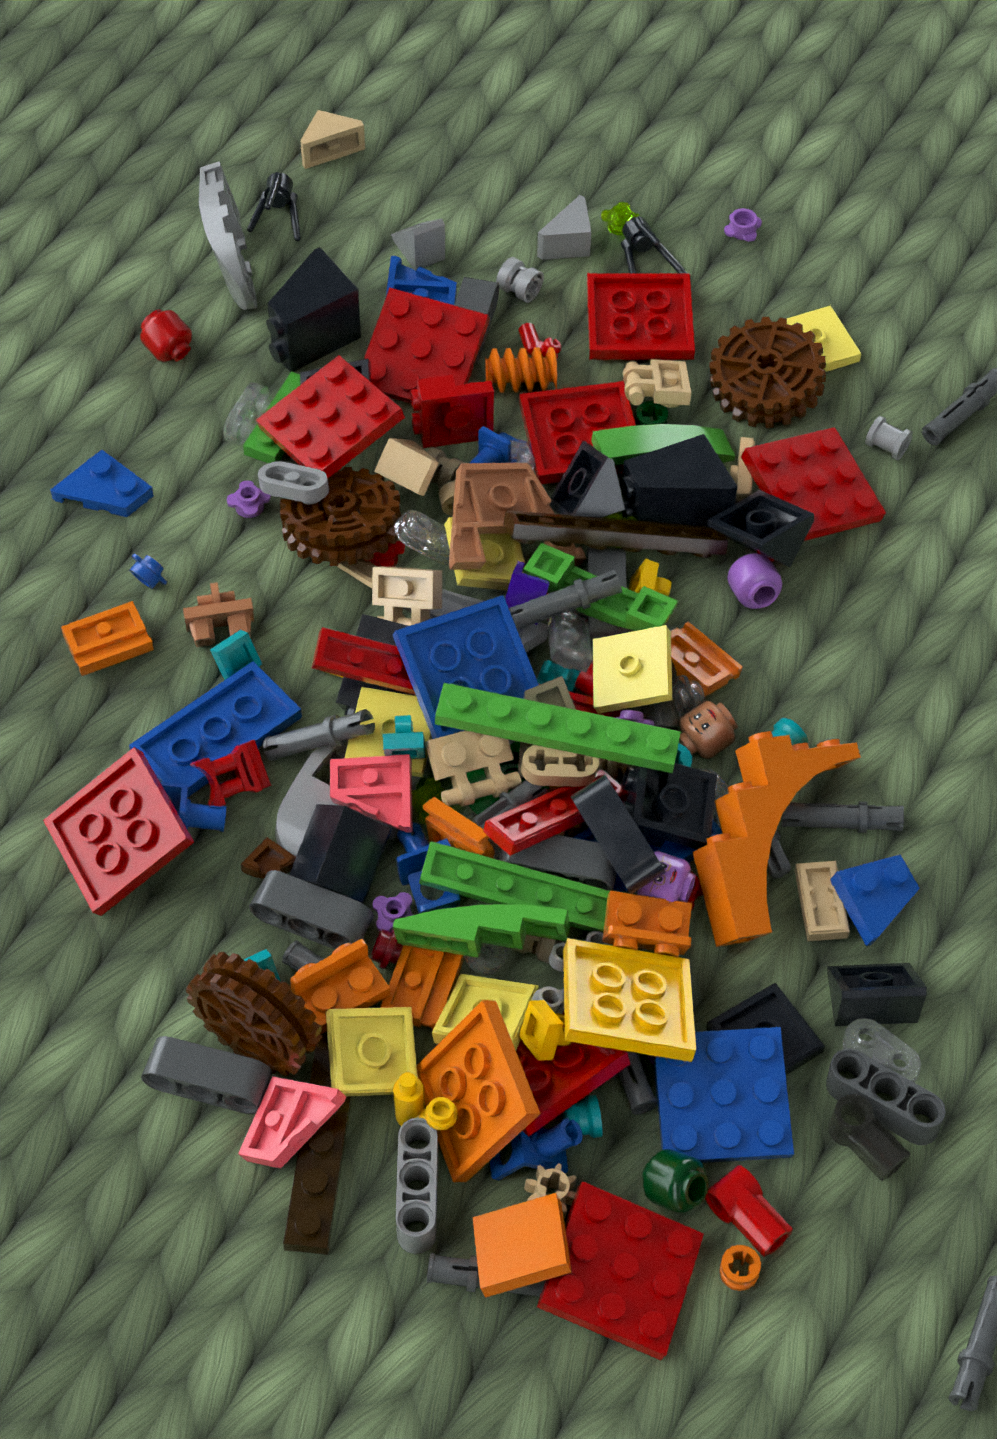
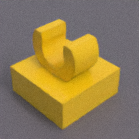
(647, 576)
(542, 1030)

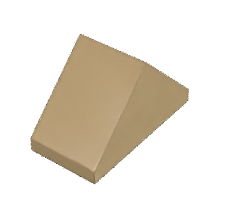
(331, 138)
(407, 465)

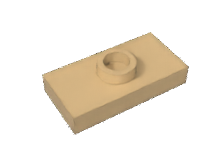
(740, 472)
(820, 904)

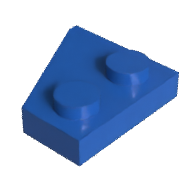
(420, 282)
(104, 485)
(875, 894)

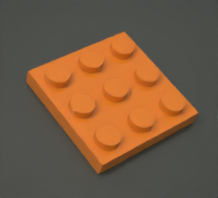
(486, 1083)

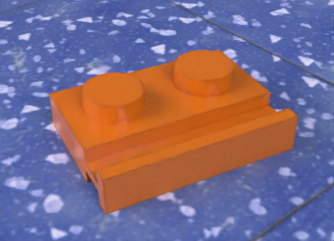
(107, 638)
(701, 659)
(461, 832)
(423, 982)

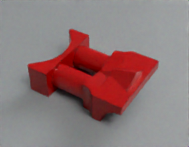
(248, 768)

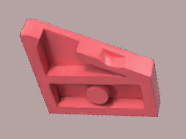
(375, 787)
(287, 1120)

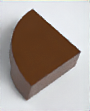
(267, 857)

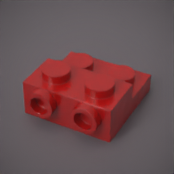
(451, 411)

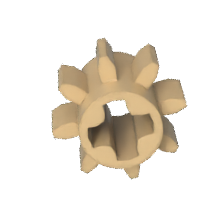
(552, 1179)

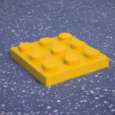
(628, 1000)

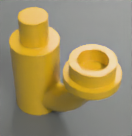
(410, 1104)

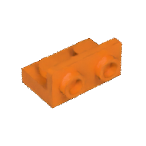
(647, 923)
(340, 982)

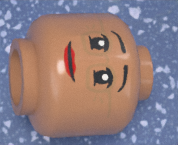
(707, 729)

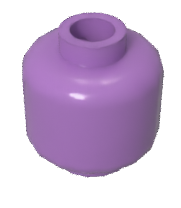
(754, 581)

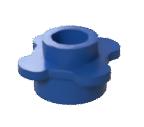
(147, 571)

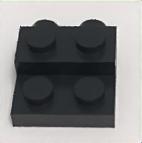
(671, 805)

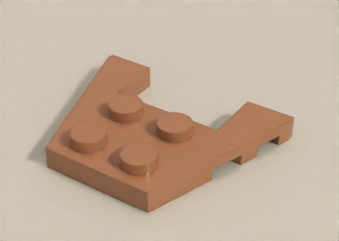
(480, 505)

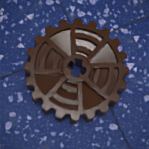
(767, 372)
(347, 523)
(254, 1012)

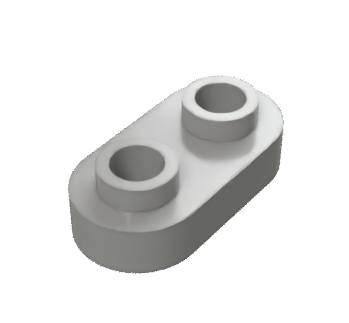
(293, 482)

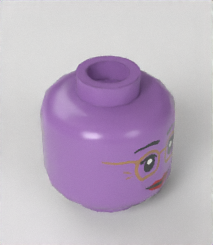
(674, 884)

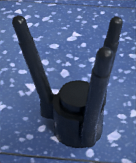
(277, 195)
(641, 239)

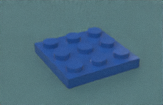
(468, 649)
(727, 1099)

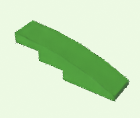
(634, 441)
(467, 927)

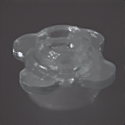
(687, 694)

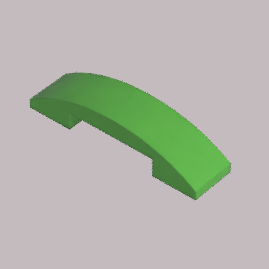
(624, 610)

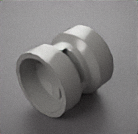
(521, 280)

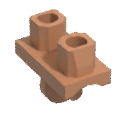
(217, 611)

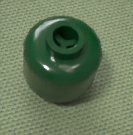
(675, 1181)

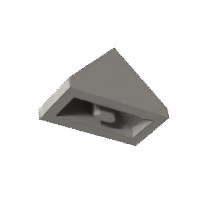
(567, 233)
(422, 243)

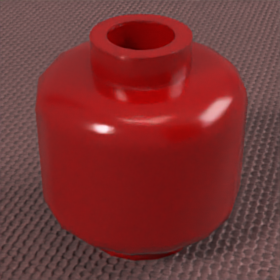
(166, 335)

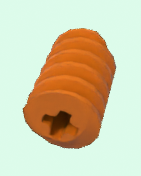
(521, 369)

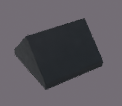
(588, 486)
(765, 526)
(341, 851)
(876, 992)

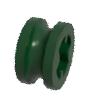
(649, 408)

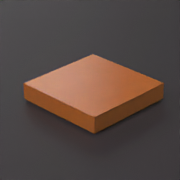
(521, 1245)

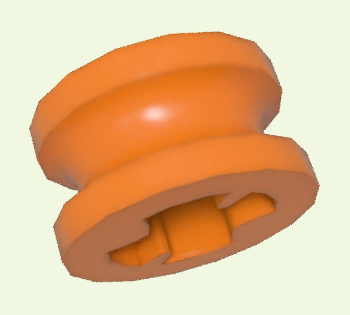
(733, 1280)

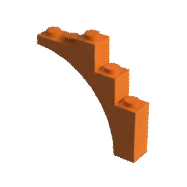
(736, 862)

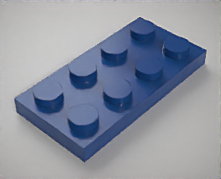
(210, 727)

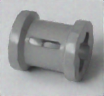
(888, 437)

